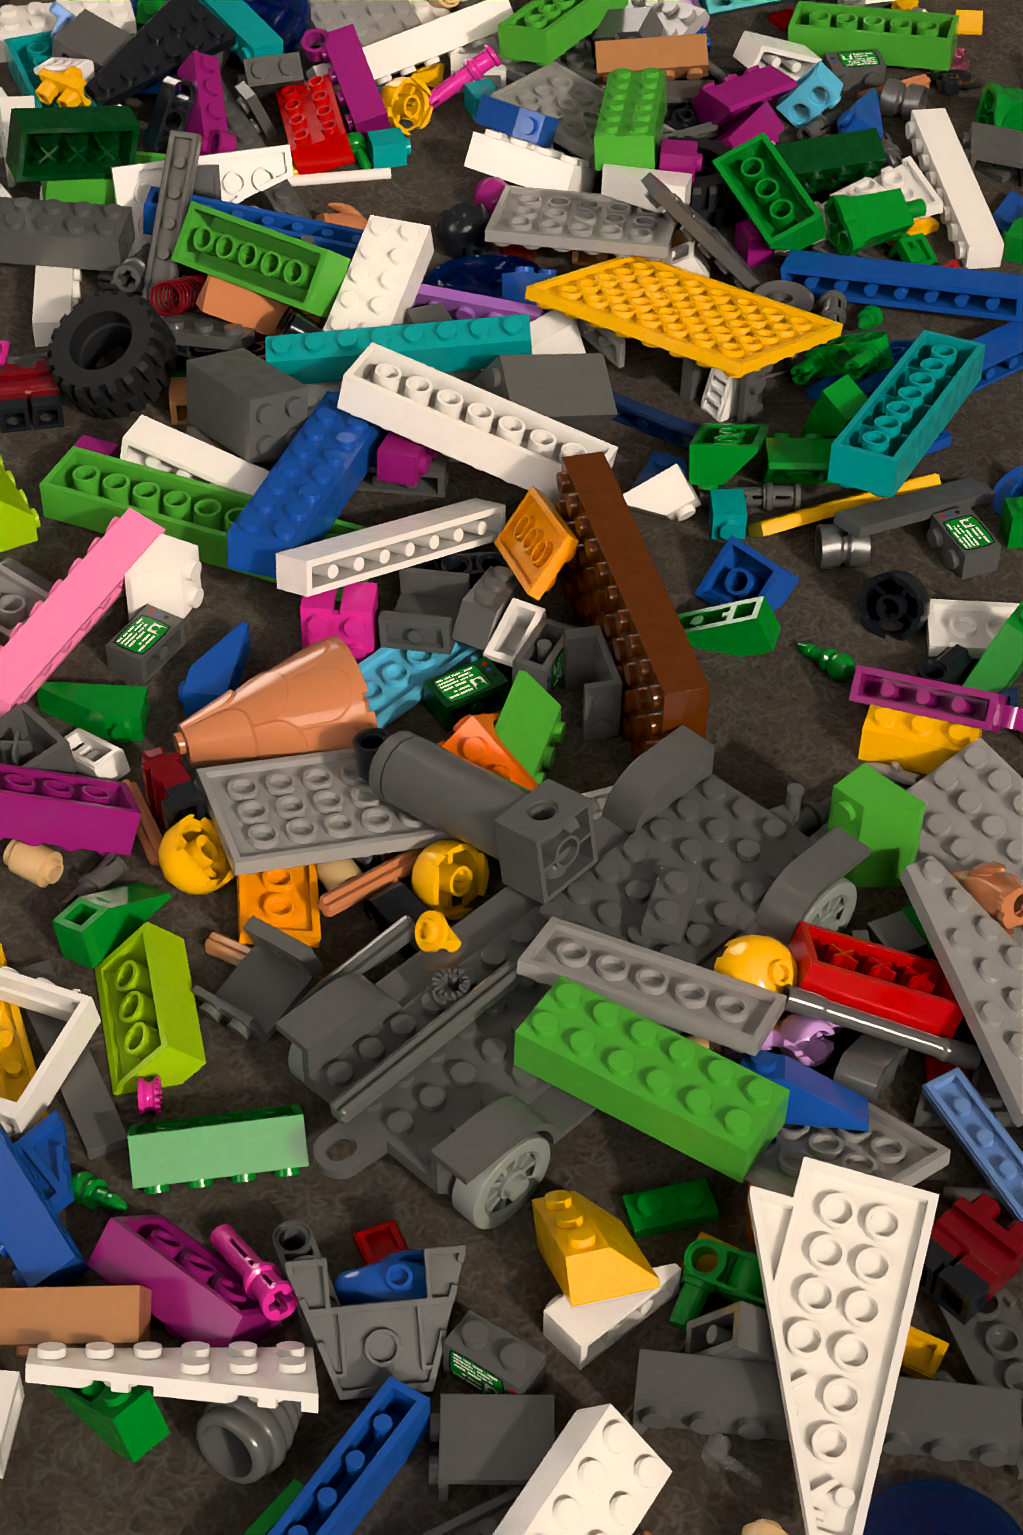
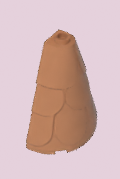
(291, 710)

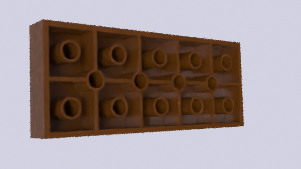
(622, 592)

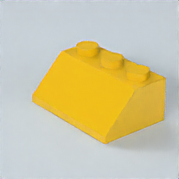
(912, 739)
(589, 1249)

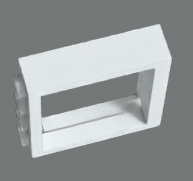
(82, 1022)

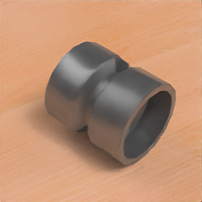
(902, 100)
(838, 546)

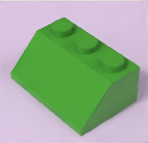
(531, 725)
(881, 818)

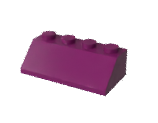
(67, 810)
(190, 1285)

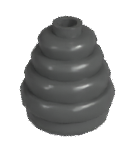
(247, 1439)

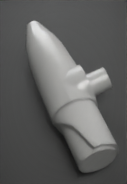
(895, 772)

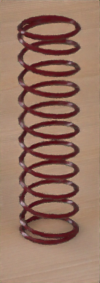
(179, 285)

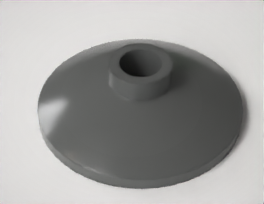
(787, 293)

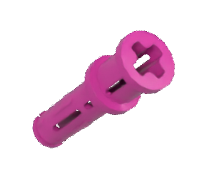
(472, 70)
(260, 1279)

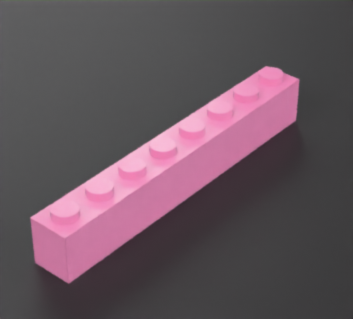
(72, 608)

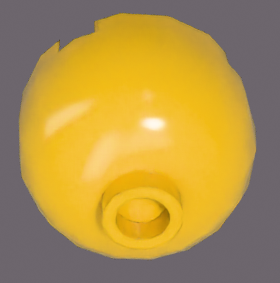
(407, 100)
(194, 857)
(446, 871)
(759, 962)

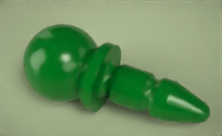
(359, 149)
(869, 317)
(837, 665)
(94, 1192)

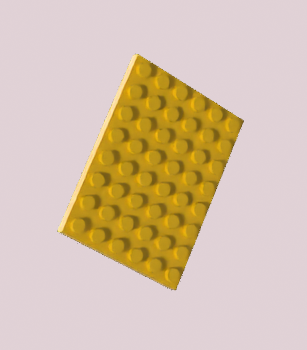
(684, 313)

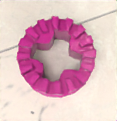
(148, 1096)

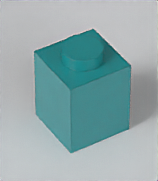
(473, 93)
(388, 148)
(727, 513)

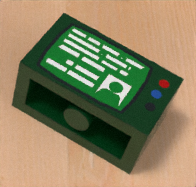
(464, 691)

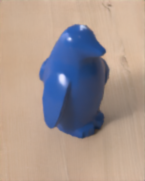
(388, 1279)

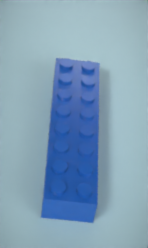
(304, 487)

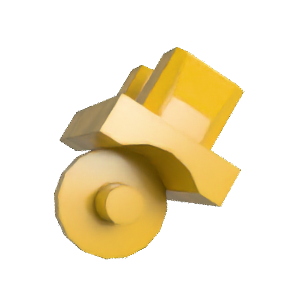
(66, 86)

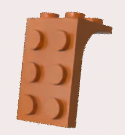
(479, 743)

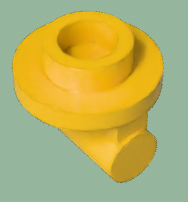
(435, 934)

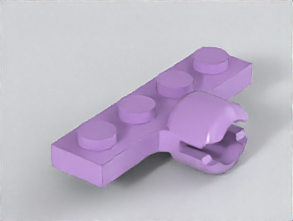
(798, 1039)

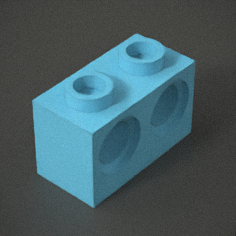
(809, 96)

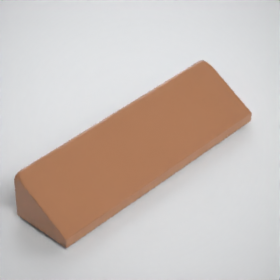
(243, 306)

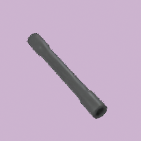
(943, 1048)

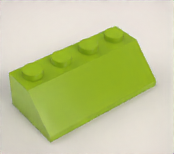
(17, 520)
(149, 1011)

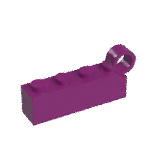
(352, 74)
(208, 109)
(403, 460)
(934, 700)

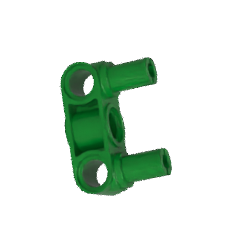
(845, 355)
(734, 1277)

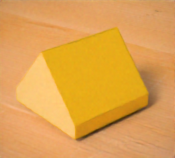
(970, 21)

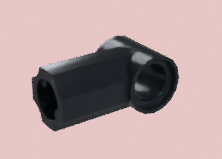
(948, 666)

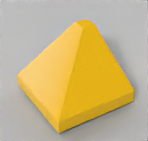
(430, 75)

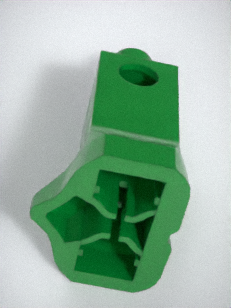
(1001, 107)
(869, 219)

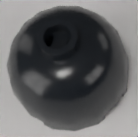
(462, 230)
(894, 597)

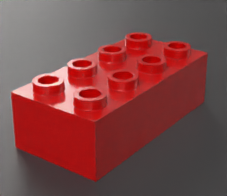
(314, 126)
(875, 979)

